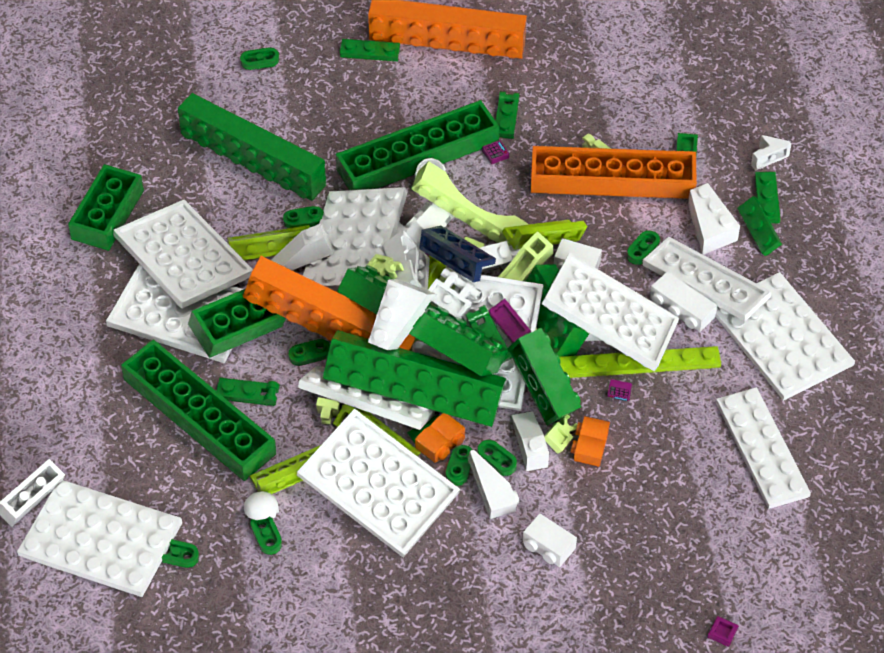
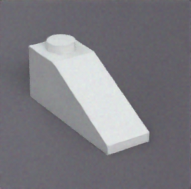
(305, 248)
(531, 441)
(494, 488)

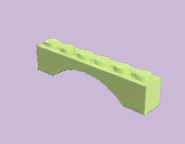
(437, 187)
(532, 253)

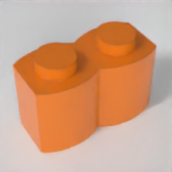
(440, 438)
(591, 441)

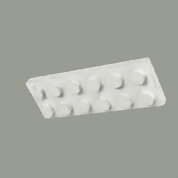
(714, 281)
(377, 404)
(762, 448)

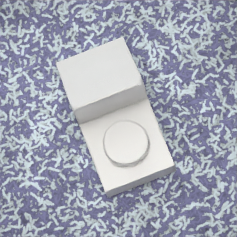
(770, 151)

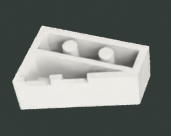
(428, 216)
(712, 220)
(414, 261)
(398, 312)

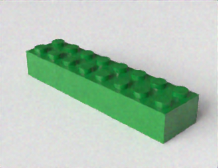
(252, 147)
(400, 152)
(434, 327)
(414, 378)
(199, 410)

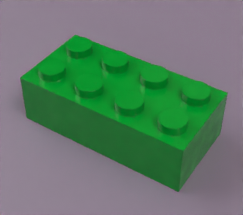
(106, 207)
(231, 323)
(564, 335)
(544, 376)

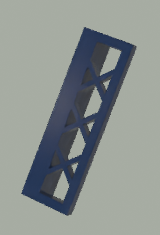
(455, 252)

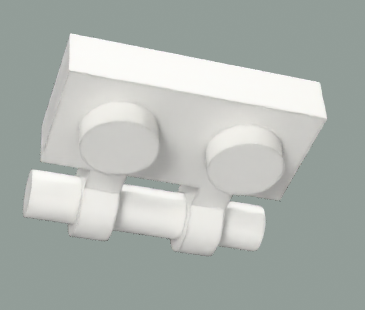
(450, 299)

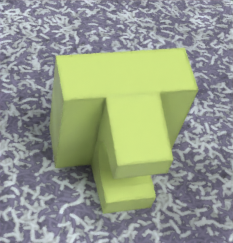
(327, 409)

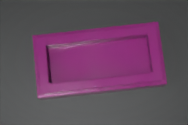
(508, 321)

